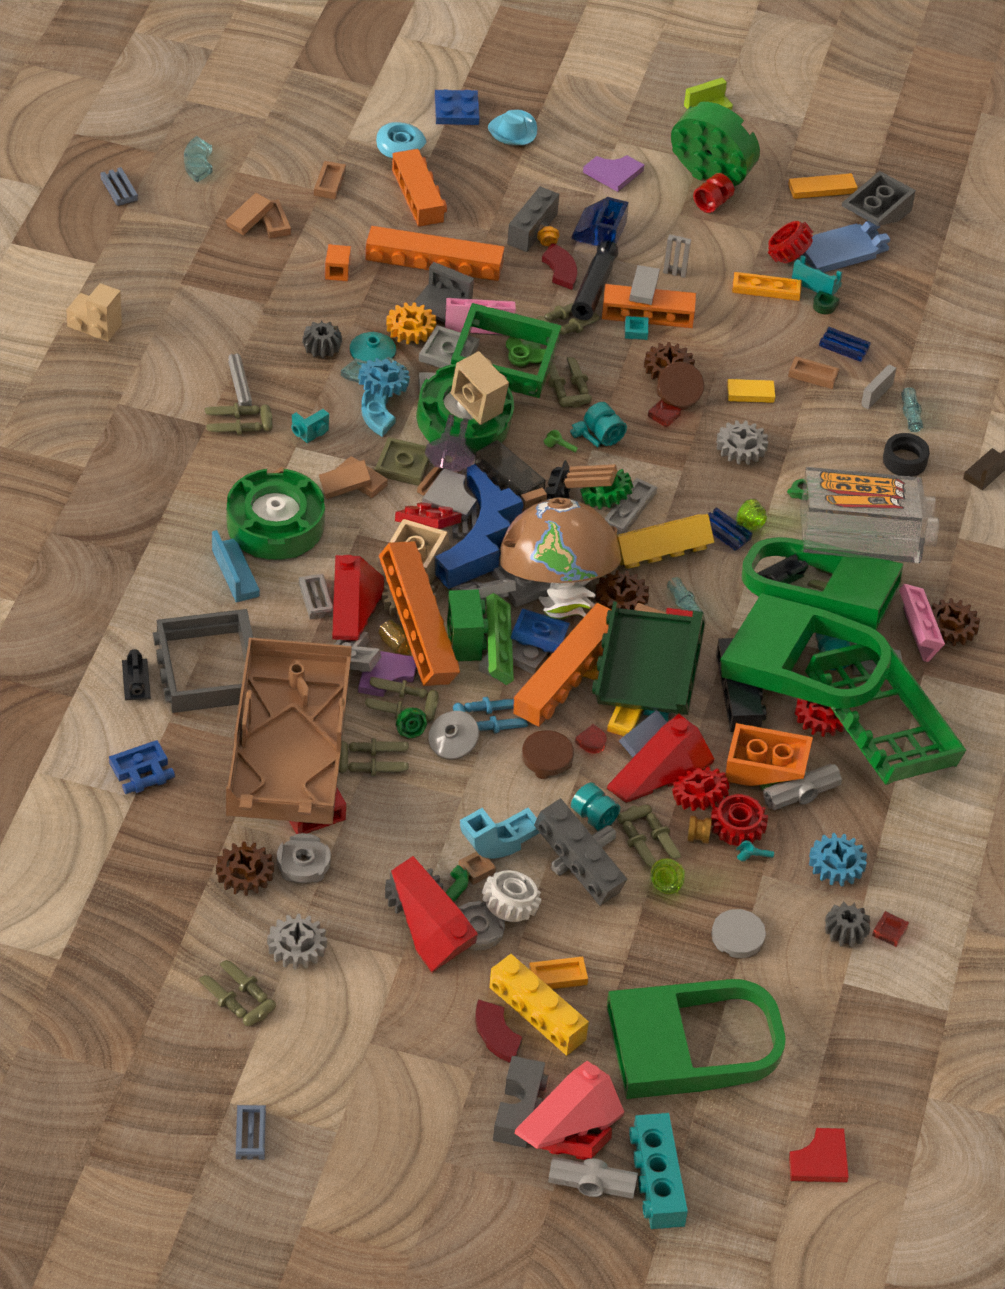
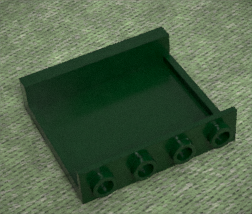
(649, 660)

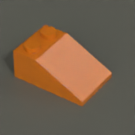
(766, 756)

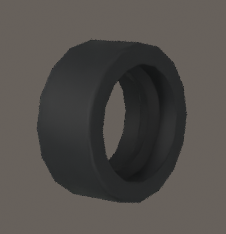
(908, 442)

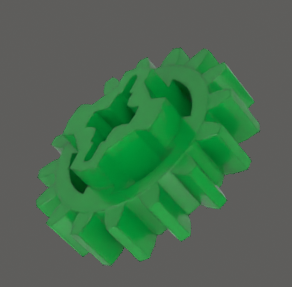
(607, 495)

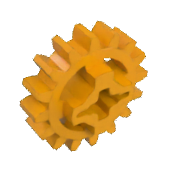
(410, 323)

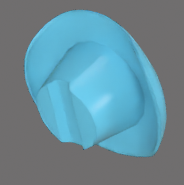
(514, 127)
(399, 137)

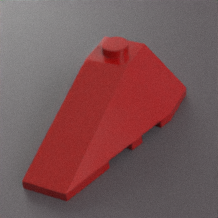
(355, 596)
(662, 760)
(434, 920)

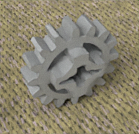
(742, 442)
(310, 943)

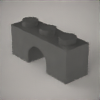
(538, 210)
(523, 1081)

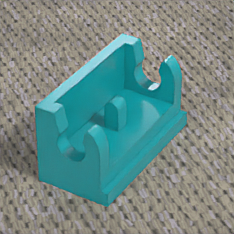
(815, 279)

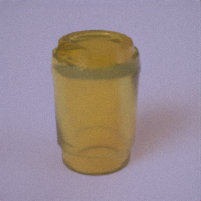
(394, 637)

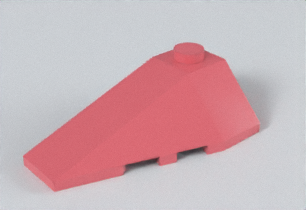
(576, 1105)

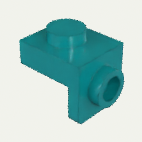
(311, 427)

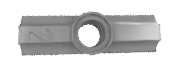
(804, 789)
(593, 1177)

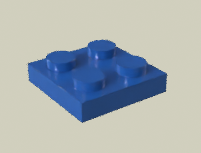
(456, 107)
(539, 630)

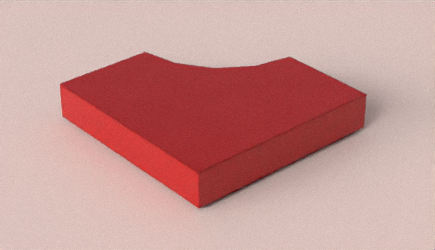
(822, 1159)

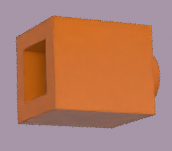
(337, 262)

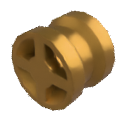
(699, 829)

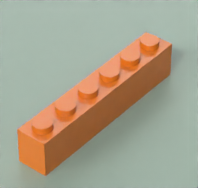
(421, 250)
(419, 613)
(563, 669)

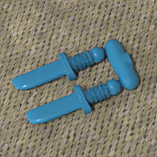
(489, 706)

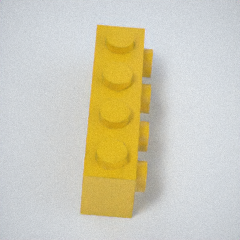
(664, 539)
(539, 1004)

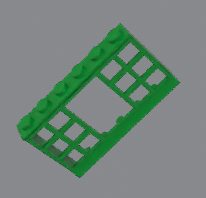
(913, 697)

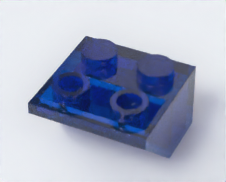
(602, 222)

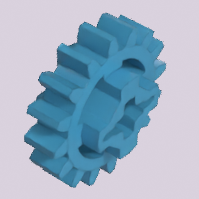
(383, 377)
(837, 859)

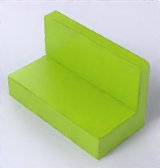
(710, 91)

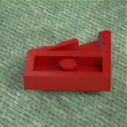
(583, 1146)

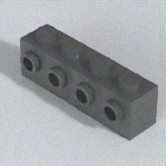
(580, 851)

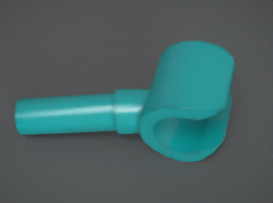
(579, 429)
(747, 850)

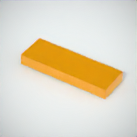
(822, 186)
(766, 286)

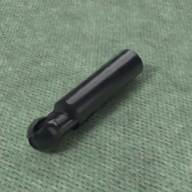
(594, 280)

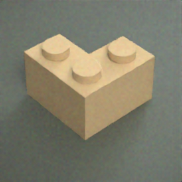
(96, 314)

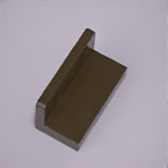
(986, 469)

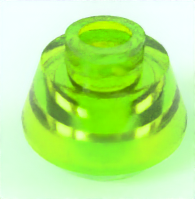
(751, 515)
(667, 876)

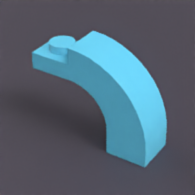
(501, 838)

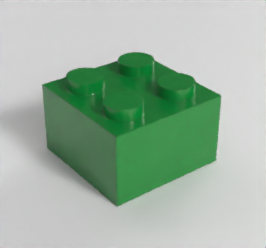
(466, 624)

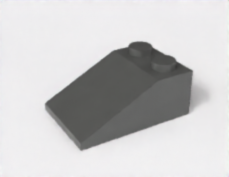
(881, 200)

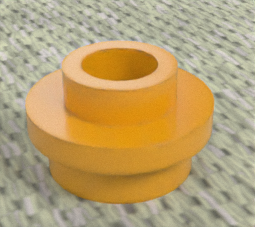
(548, 235)

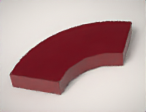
(562, 265)
(495, 1032)

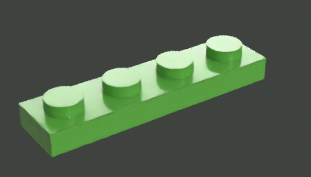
(499, 639)

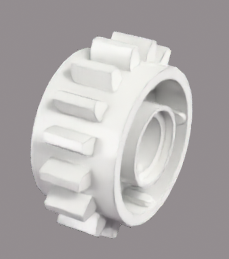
(511, 896)

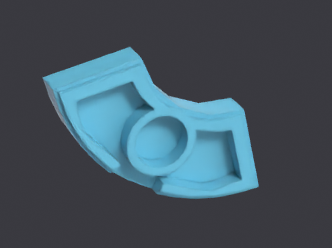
(376, 413)

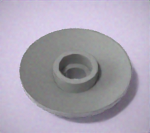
(455, 744)

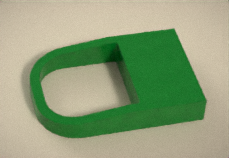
(857, 589)
(775, 639)
(654, 1045)

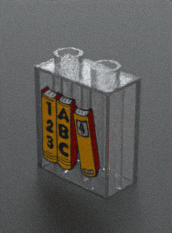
(866, 515)

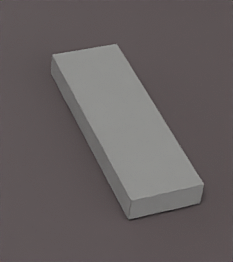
(625, 514)

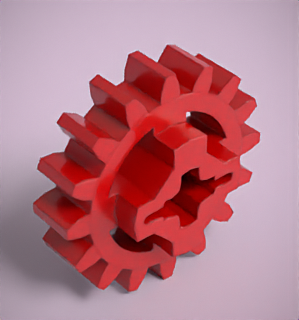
(817, 718)
(700, 788)

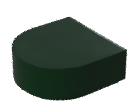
(825, 303)

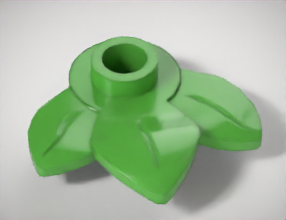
(524, 351)

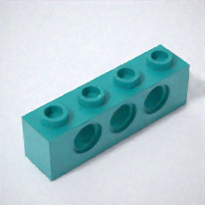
(657, 1131)

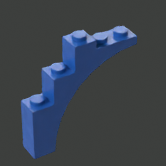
(480, 548)

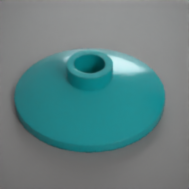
(372, 346)

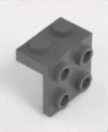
(444, 284)

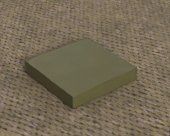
(403, 461)

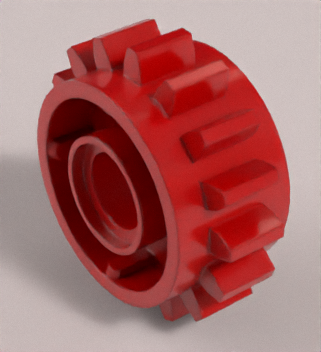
(790, 242)
(739, 819)

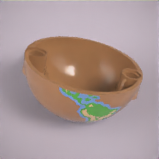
(560, 543)

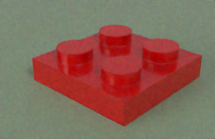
(426, 515)

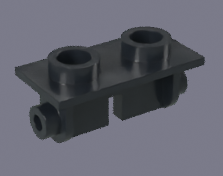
(556, 482)
(786, 570)
(135, 676)

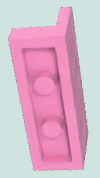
(458, 310)
(921, 621)

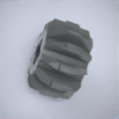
(322, 339)
(847, 924)

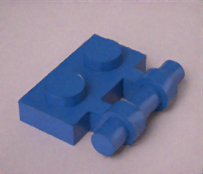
(140, 760)

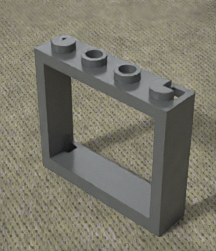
(193, 627)

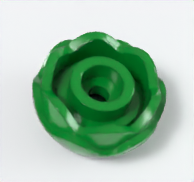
(414, 729)

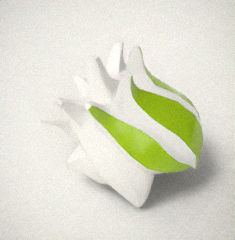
(567, 600)

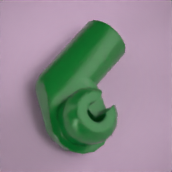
(461, 883)

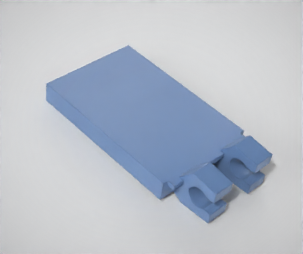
(846, 246)

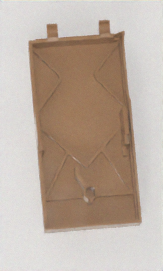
(289, 731)

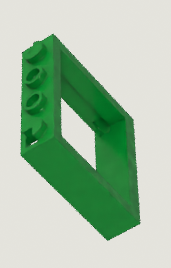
(518, 327)

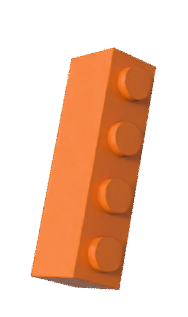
(418, 187)
(667, 308)

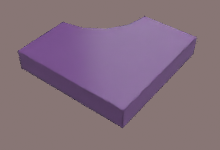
(614, 172)
(389, 667)

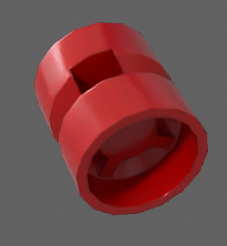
(713, 193)

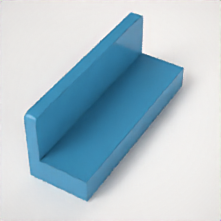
(234, 568)

